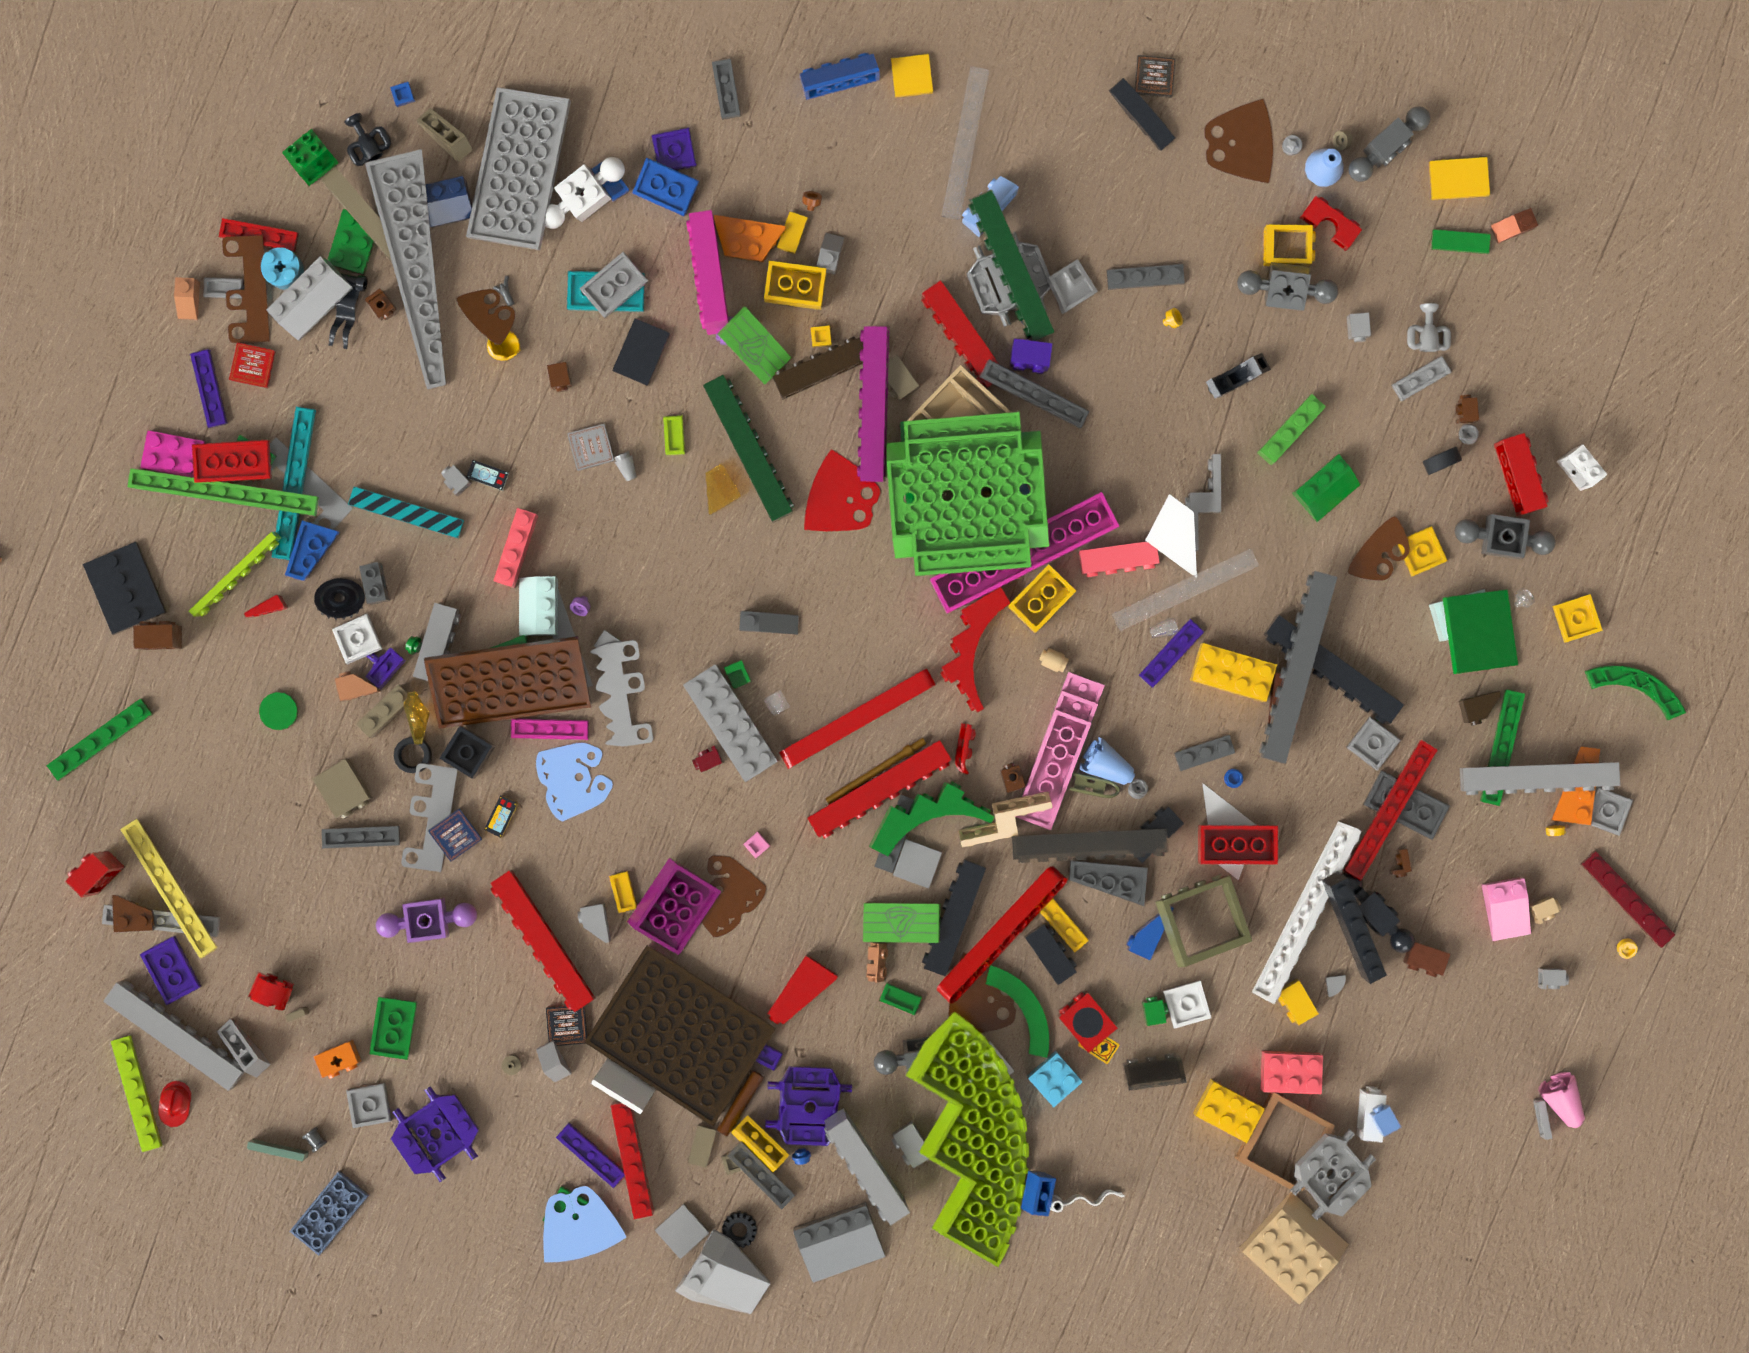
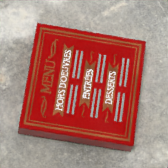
(252, 365)

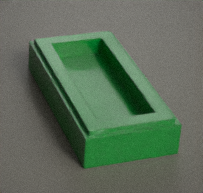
(900, 998)

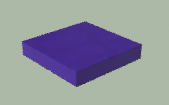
(674, 149)

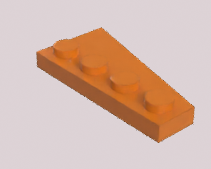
(1578, 804)

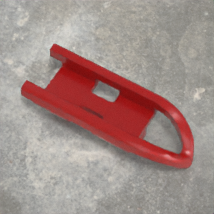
(964, 752)

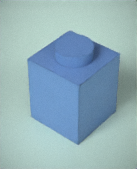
(1384, 1119)

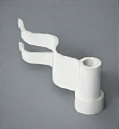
(1056, 1199)

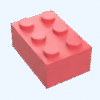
(1291, 1072)

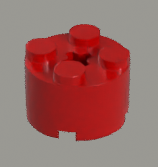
(270, 991)

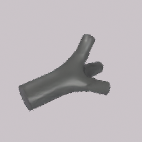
(504, 290)

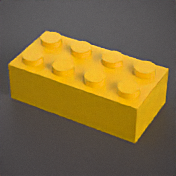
(1233, 672)

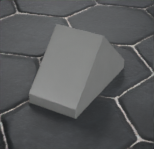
(553, 1062)

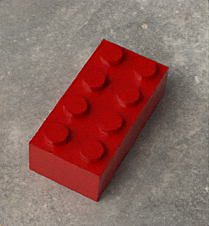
(1521, 474)
(1238, 844)

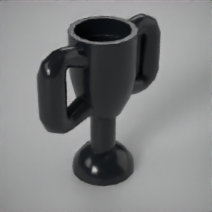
(368, 145)

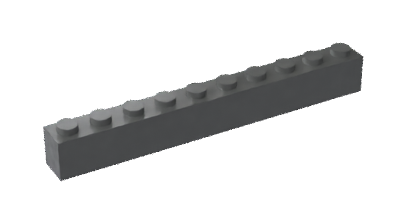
(1298, 667)

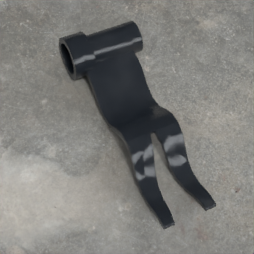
(346, 308)

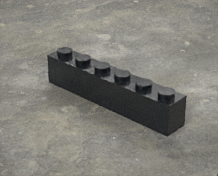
(954, 917)
(1354, 927)

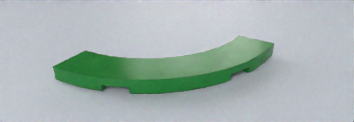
(1641, 681)
(1028, 1004)

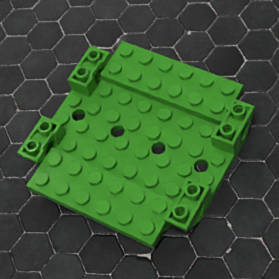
(969, 529)

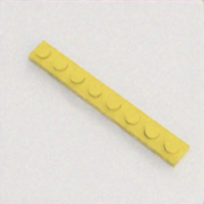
(169, 888)

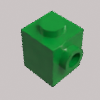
(1154, 1010)

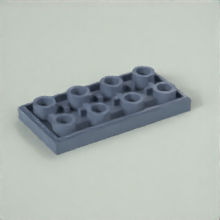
(329, 1213)

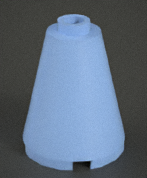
(1324, 167)
(1106, 763)

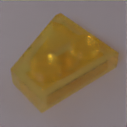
(720, 489)
(417, 716)

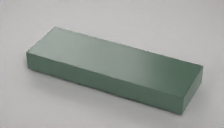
(277, 1150)

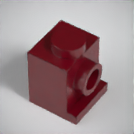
(707, 759)

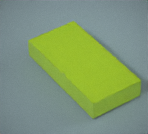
(674, 435)

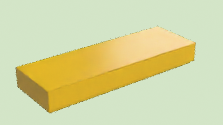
(1064, 925)

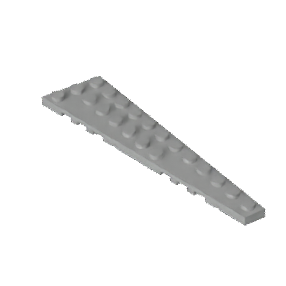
(403, 211)

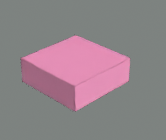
(756, 844)

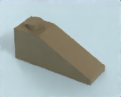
(445, 134)

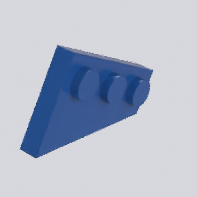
(308, 549)

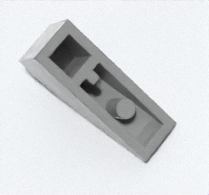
(243, 1049)

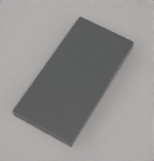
(1421, 811)

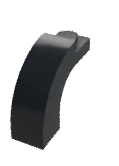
(1238, 376)

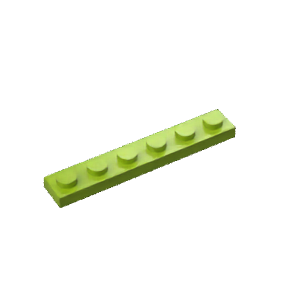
(242, 569)
(136, 1093)

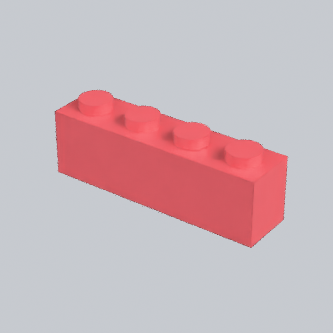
(515, 548)
(1118, 557)

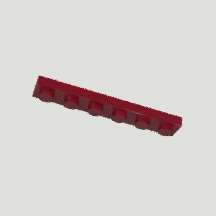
(1627, 899)

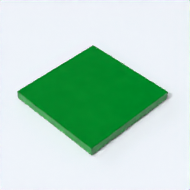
(1480, 631)

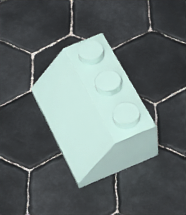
(538, 606)

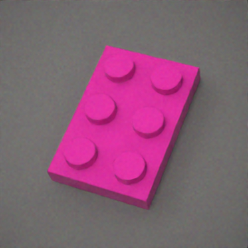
(168, 454)

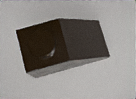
(1478, 707)

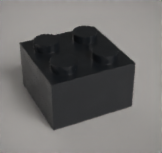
(467, 752)

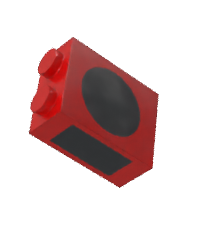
(1086, 1021)

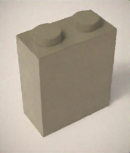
(342, 789)

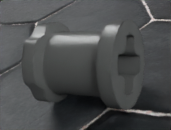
(314, 1139)

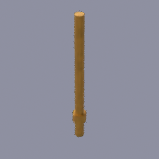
(907, 751)

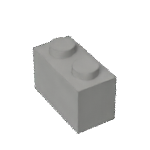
(910, 1142)

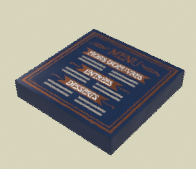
(455, 834)

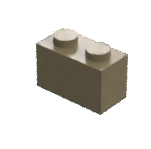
(900, 380)

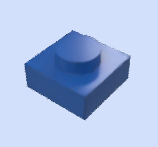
(402, 94)

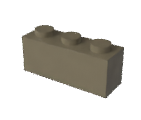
(384, 711)

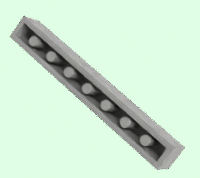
(1538, 777)
(174, 1034)

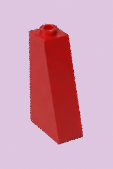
(804, 985)

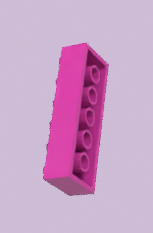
(707, 271)

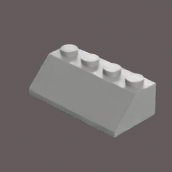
(309, 298)

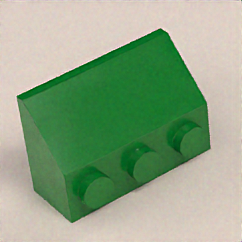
(1327, 488)

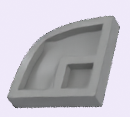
(1071, 286)

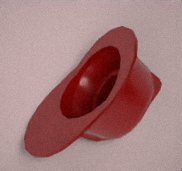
(174, 1103)

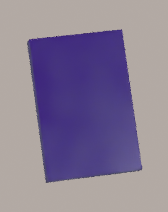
(170, 970)

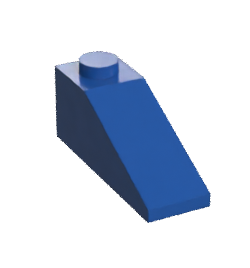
(1147, 937)

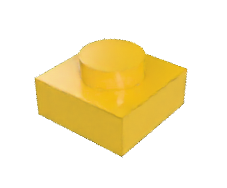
(821, 336)

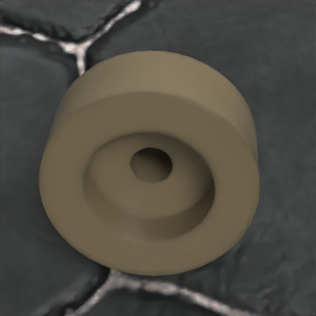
(1342, 140)
(514, 1061)

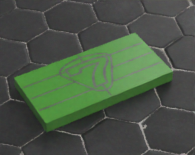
(754, 345)
(901, 923)

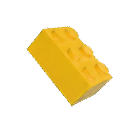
(795, 285)
(1041, 598)
(1228, 1111)

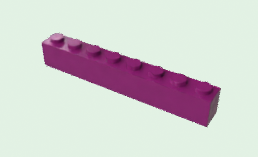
(874, 403)

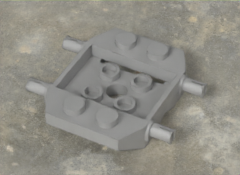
(983, 288)
(1312, 1174)

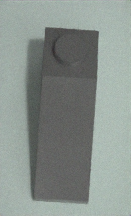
(768, 623)

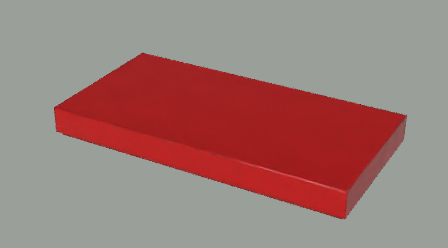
(231, 461)

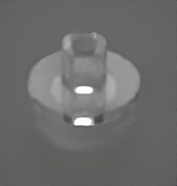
(1524, 598)

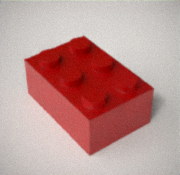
(94, 873)

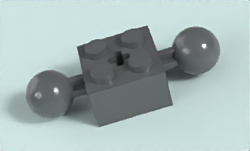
(1388, 142)
(1276, 288)
(1516, 531)
(887, 1061)

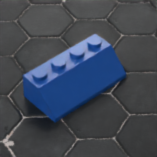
(839, 76)

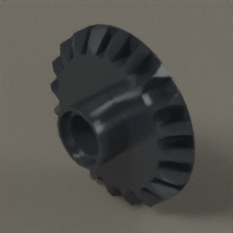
(339, 598)

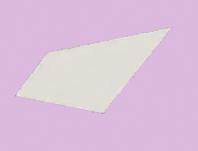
(1175, 534)
(1222, 813)

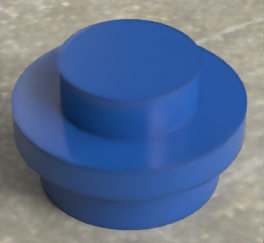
(1233, 778)
(801, 1156)

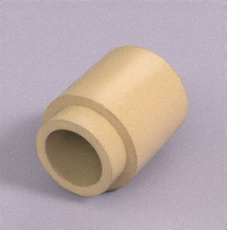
(1053, 660)

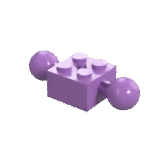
(417, 930)

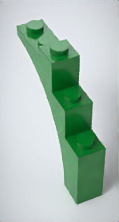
(898, 823)

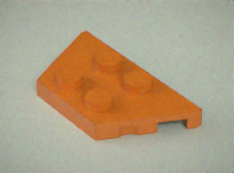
(747, 238)

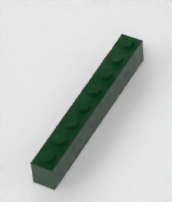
(1011, 265)
(748, 449)

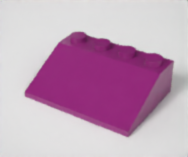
(673, 906)

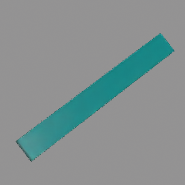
(294, 478)

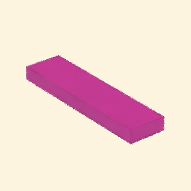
(549, 729)

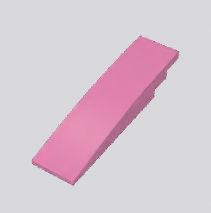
(1062, 745)

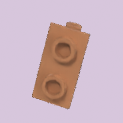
(877, 971)

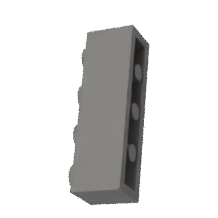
(437, 636)

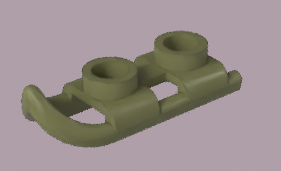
(1098, 787)

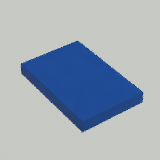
(665, 186)

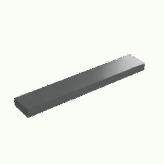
(1034, 394)

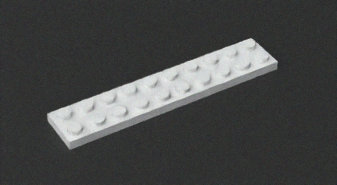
(1305, 913)

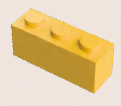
(760, 1144)

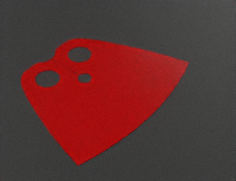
(828, 495)

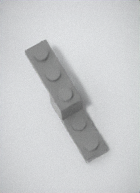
(1207, 501)

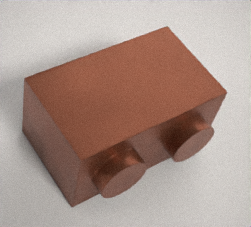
(1427, 958)

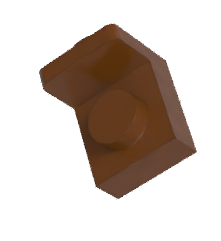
(1403, 860)

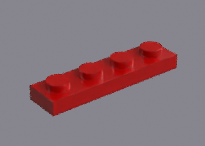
(271, 236)

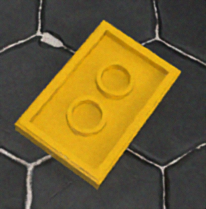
(1459, 178)

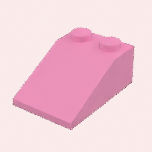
(1507, 908)

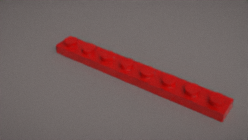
(1390, 810)

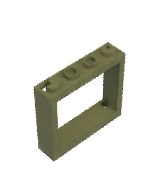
(1172, 932)

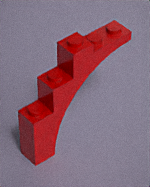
(961, 669)

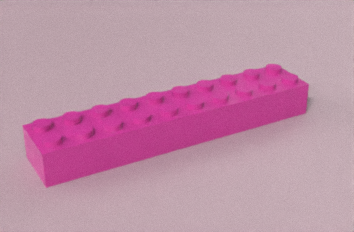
(1065, 532)

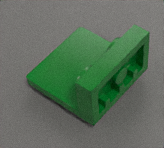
(310, 157)

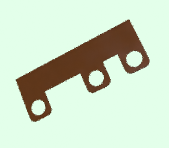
(255, 295)

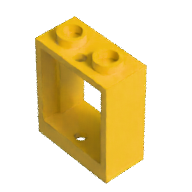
(1268, 255)

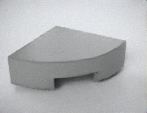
(1335, 984)

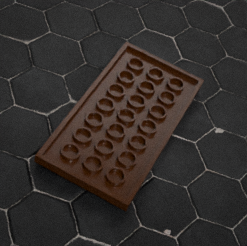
(507, 682)

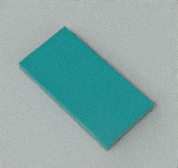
(578, 301)

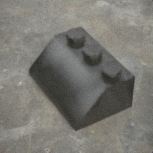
(1153, 1072)

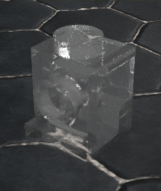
(776, 703)

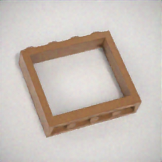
(1269, 1106)

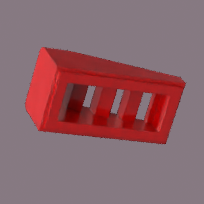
(271, 605)

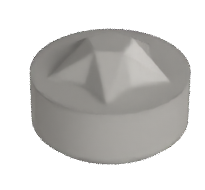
(1292, 145)
(1468, 434)
(1137, 788)

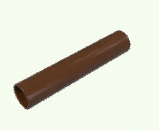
(740, 1103)

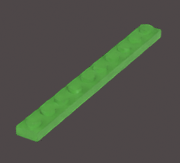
(223, 492)

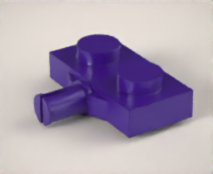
(384, 667)

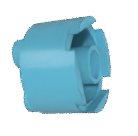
(274, 260)

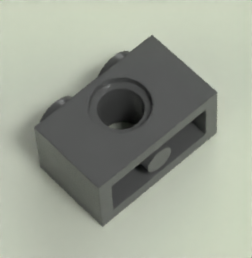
(374, 583)

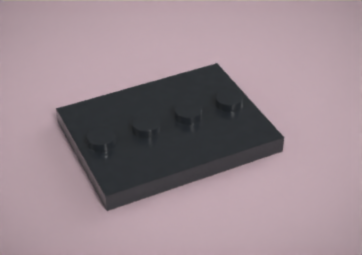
(124, 588)

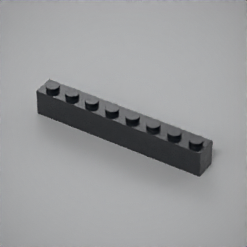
(1340, 675)

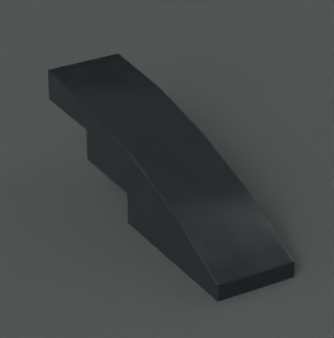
(1141, 114)

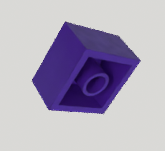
(1030, 355)

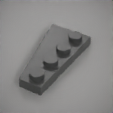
(1117, 880)

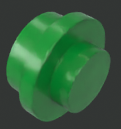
(413, 645)

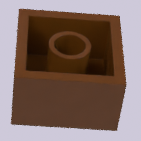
(157, 637)

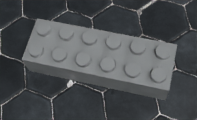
(730, 723)
(866, 1166)

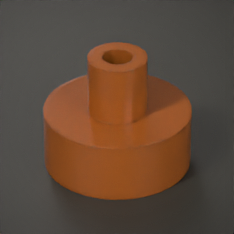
(811, 199)

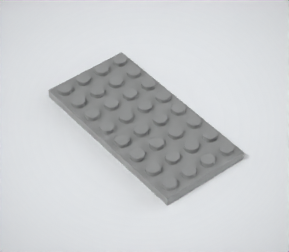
(518, 168)

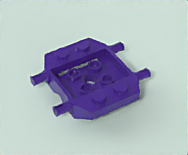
(793, 1103)
(440, 1148)

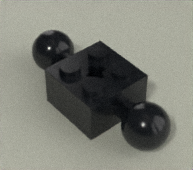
(1380, 917)

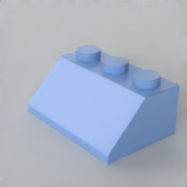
(1004, 192)

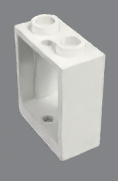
(1584, 464)
(1368, 1100)

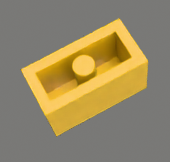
(1297, 1002)

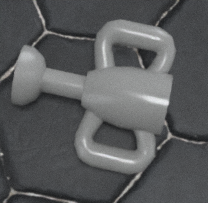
(1429, 333)

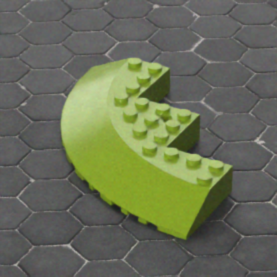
(975, 1137)

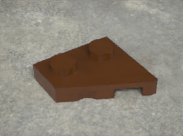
(130, 916)

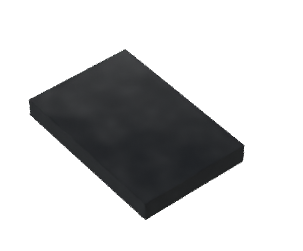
(641, 352)

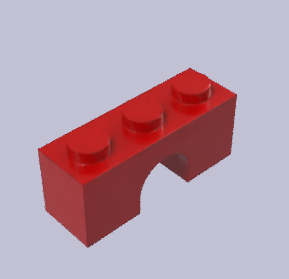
(1345, 229)

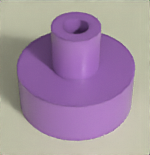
(580, 606)

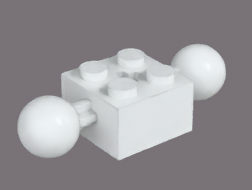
(594, 195)

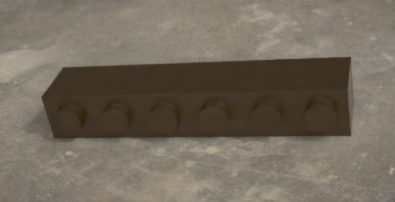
(819, 368)

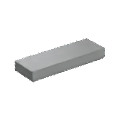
(1421, 378)

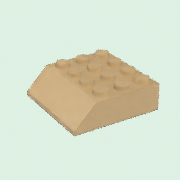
(959, 397)
(1294, 1248)

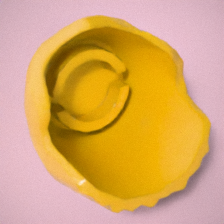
(505, 351)

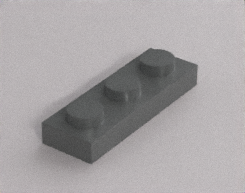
(726, 89)
(1204, 752)

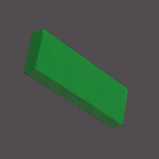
(1460, 241)

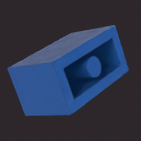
(1038, 1193)

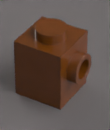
(1012, 777)

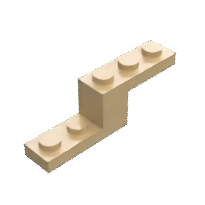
(1005, 821)

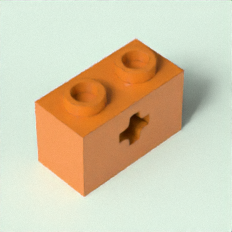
(345, 1051)

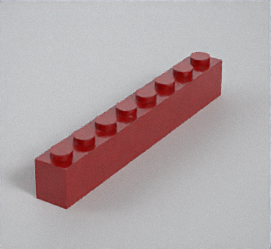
(878, 789)
(542, 940)

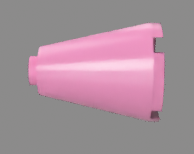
(1564, 1098)

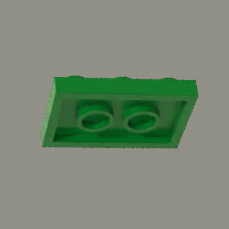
(350, 245)
(393, 1028)

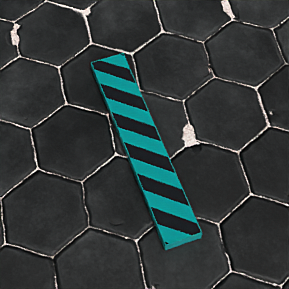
(406, 512)

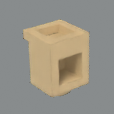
(1544, 909)

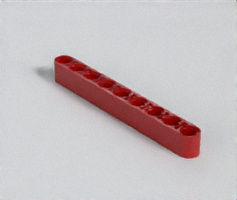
(857, 718)
(1002, 934)

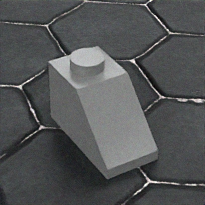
(830, 253)
(595, 921)

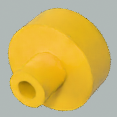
(1173, 318)

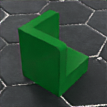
(737, 674)

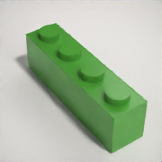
(1291, 429)

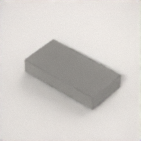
(219, 286)
(1542, 1118)

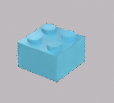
(1054, 1078)

